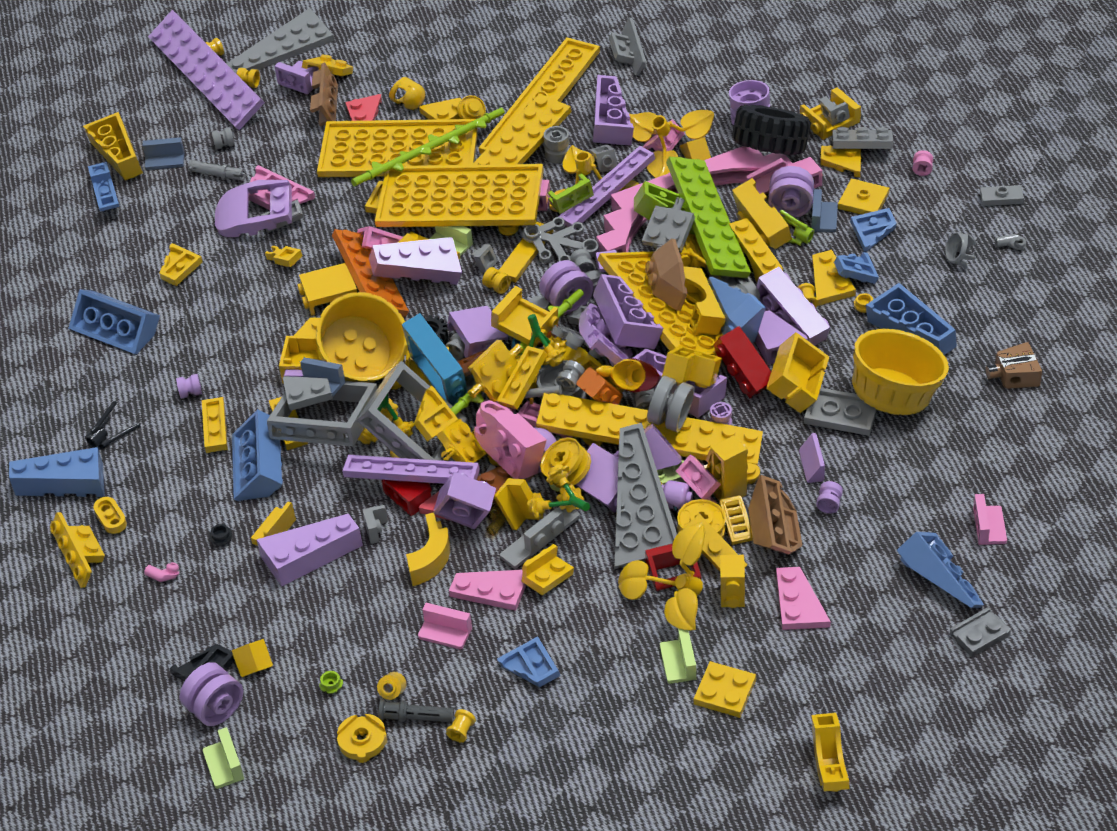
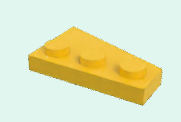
(828, 282)

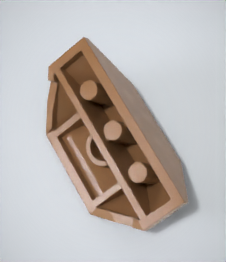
(667, 275)
(773, 517)

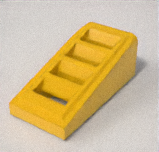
(731, 507)

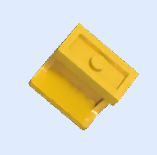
(821, 125)
(325, 285)
(512, 317)

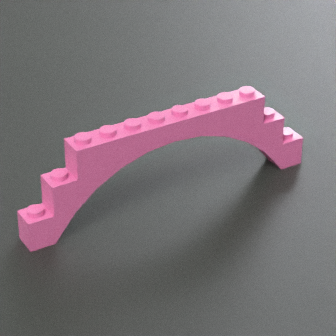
(724, 169)

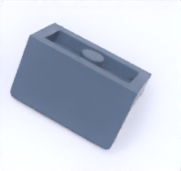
(163, 153)
(823, 214)
(322, 369)

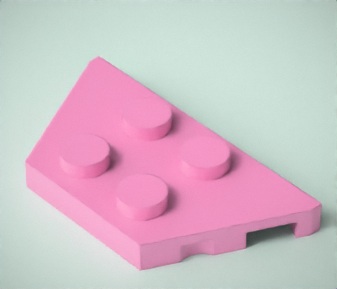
(262, 198)

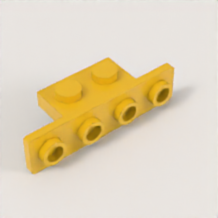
(77, 546)

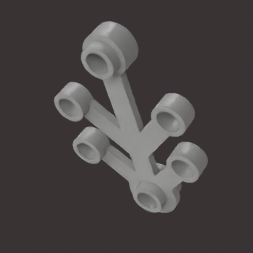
(558, 239)
(573, 338)

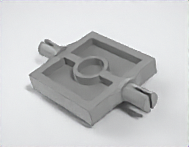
(668, 224)

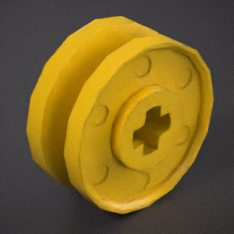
(567, 452)
(709, 511)

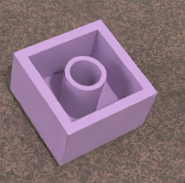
(464, 500)

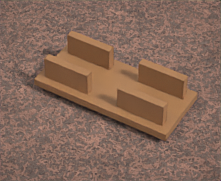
(327, 97)

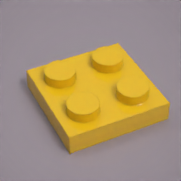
(724, 689)

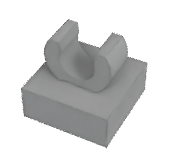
(484, 258)

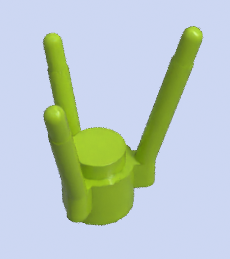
(802, 231)

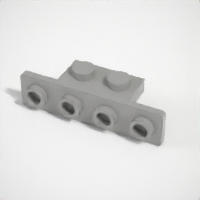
(628, 48)
(538, 536)

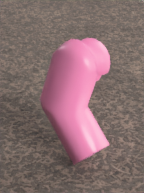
(162, 575)

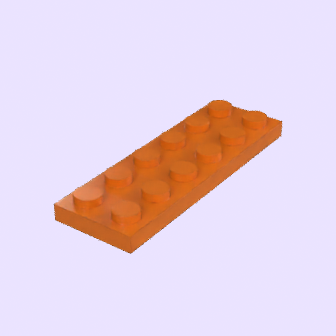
(359, 266)

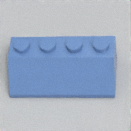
(113, 321)
(255, 459)

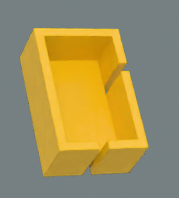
(798, 372)

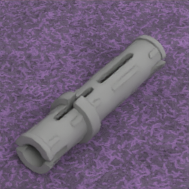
(223, 171)

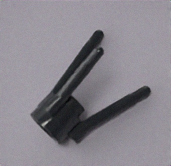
(98, 434)

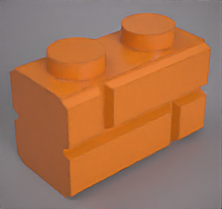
(598, 387)

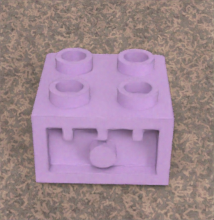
(295, 76)

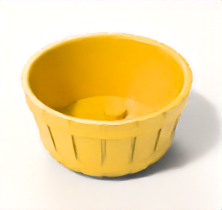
(362, 336)
(897, 370)

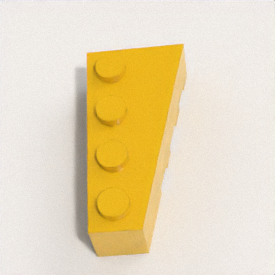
(113, 143)

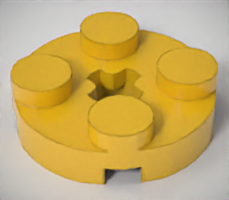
(361, 749)

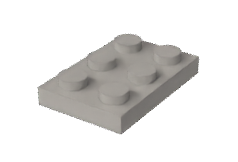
(862, 138)
(841, 412)

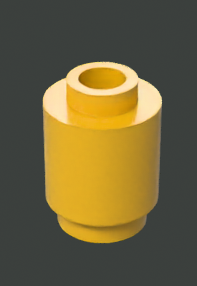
(396, 680)

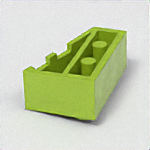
(652, 195)

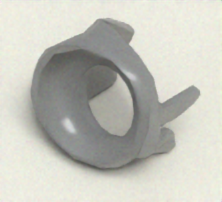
(959, 243)

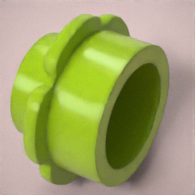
(328, 678)

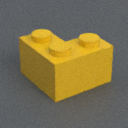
(692, 365)

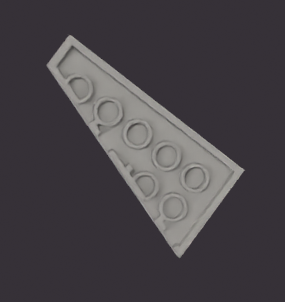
(291, 39)
(642, 508)

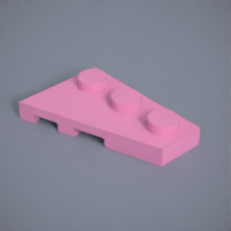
(490, 588)
(798, 601)

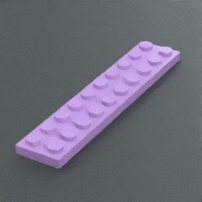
(206, 70)

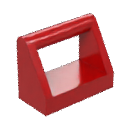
(661, 558)

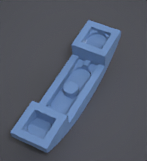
(103, 186)

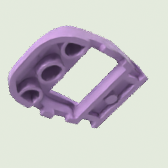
(232, 208)
(598, 337)

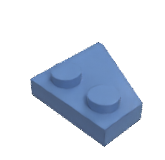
(873, 227)
(856, 267)
(530, 663)

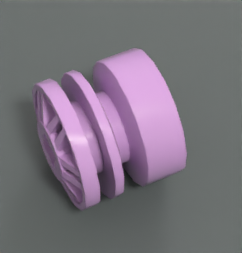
(748, 93)

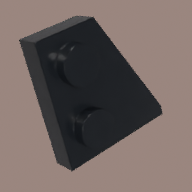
(213, 654)

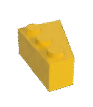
(765, 219)

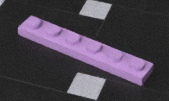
(609, 184)
(406, 469)

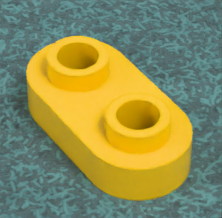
(110, 515)

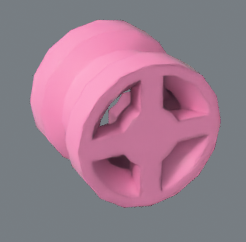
(922, 163)

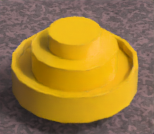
(471, 107)

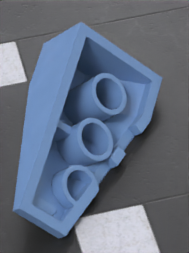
(738, 308)
(931, 559)

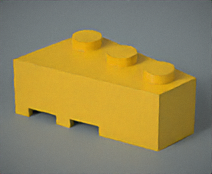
(729, 466)

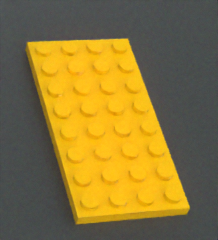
(353, 145)
(460, 195)
(676, 323)

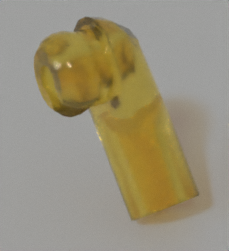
(498, 520)

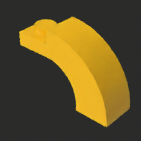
(433, 556)
(829, 752)

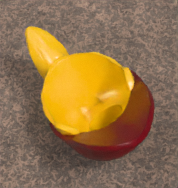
(631, 375)

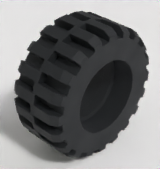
(771, 129)

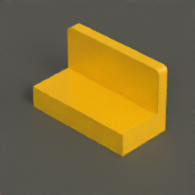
(513, 500)
(277, 522)

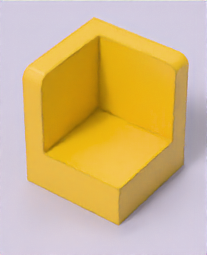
(252, 657)

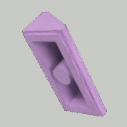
(812, 459)

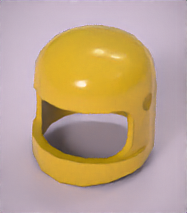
(414, 93)

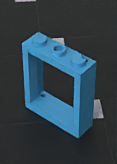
(434, 359)

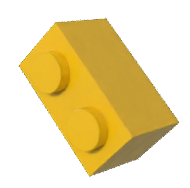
(732, 581)

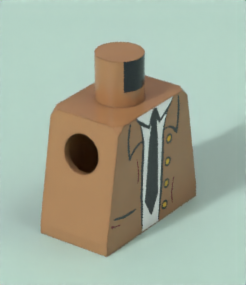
(1016, 367)

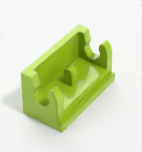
(572, 195)

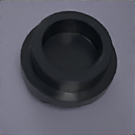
(220, 534)

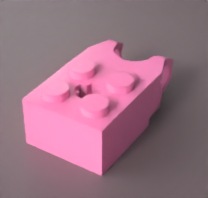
(510, 441)

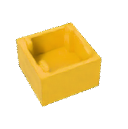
(294, 351)

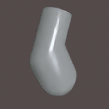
(1014, 241)

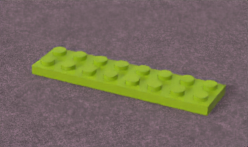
(711, 221)

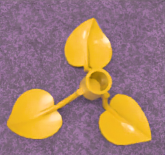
(645, 124)
(582, 162)
(683, 607)

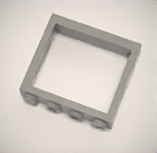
(319, 430)
(387, 431)

